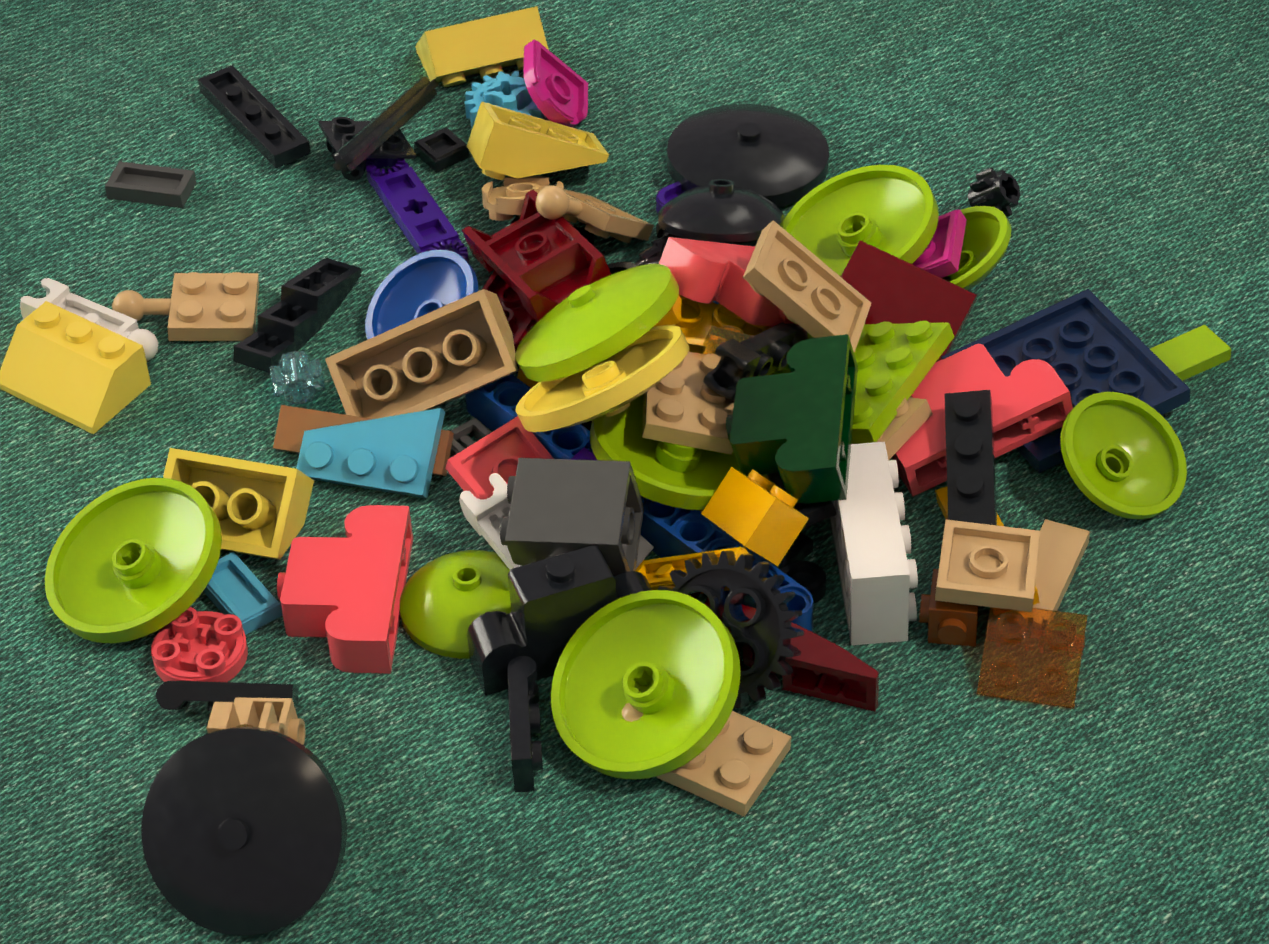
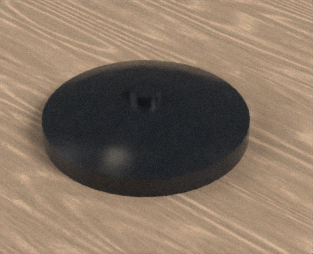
(753, 147)
(244, 831)

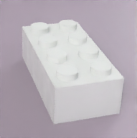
(874, 549)

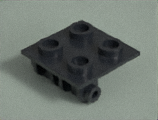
(343, 129)

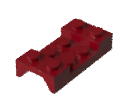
(538, 258)

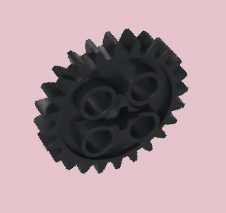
(768, 630)

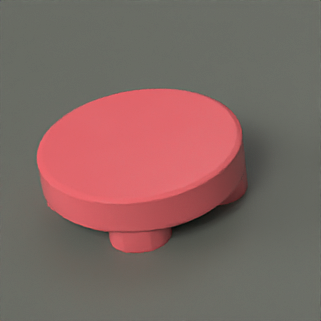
(200, 647)

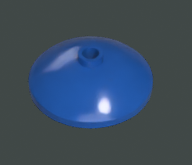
(419, 288)

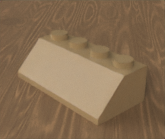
(426, 359)

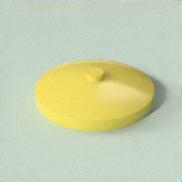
(605, 386)

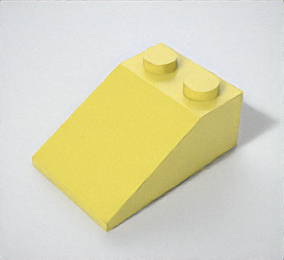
(528, 146)

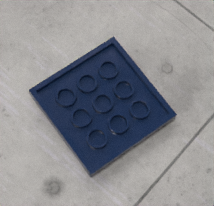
(1090, 355)

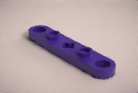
(406, 194)

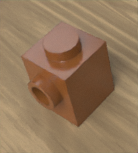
(948, 621)

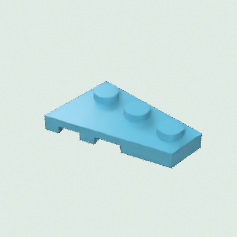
(376, 454)

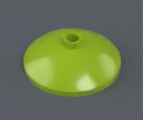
(983, 245)
(1123, 455)
(449, 596)

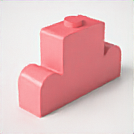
(716, 273)
(1023, 408)
(351, 587)

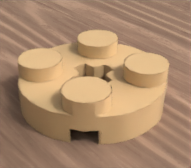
(508, 199)

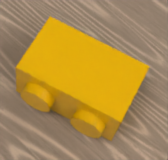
(756, 514)

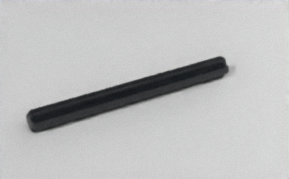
(385, 125)

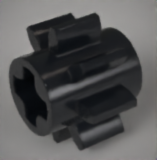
(994, 190)

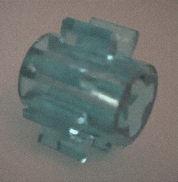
(297, 377)

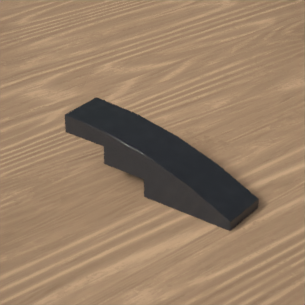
(303, 310)

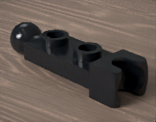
(753, 357)

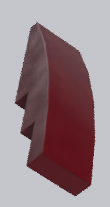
(824, 670)

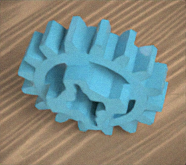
(501, 91)

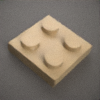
(988, 565)

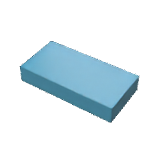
(241, 593)

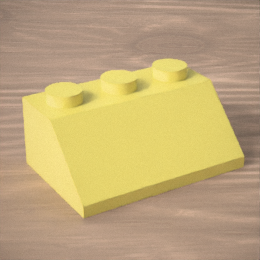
(479, 46)
(73, 367)
(255, 502)

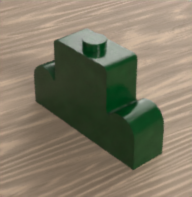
(800, 420)

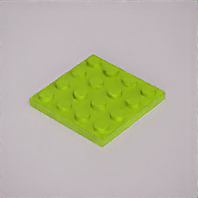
(891, 367)

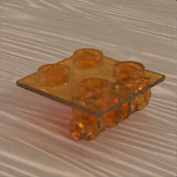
(1033, 656)

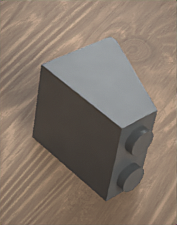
(572, 507)

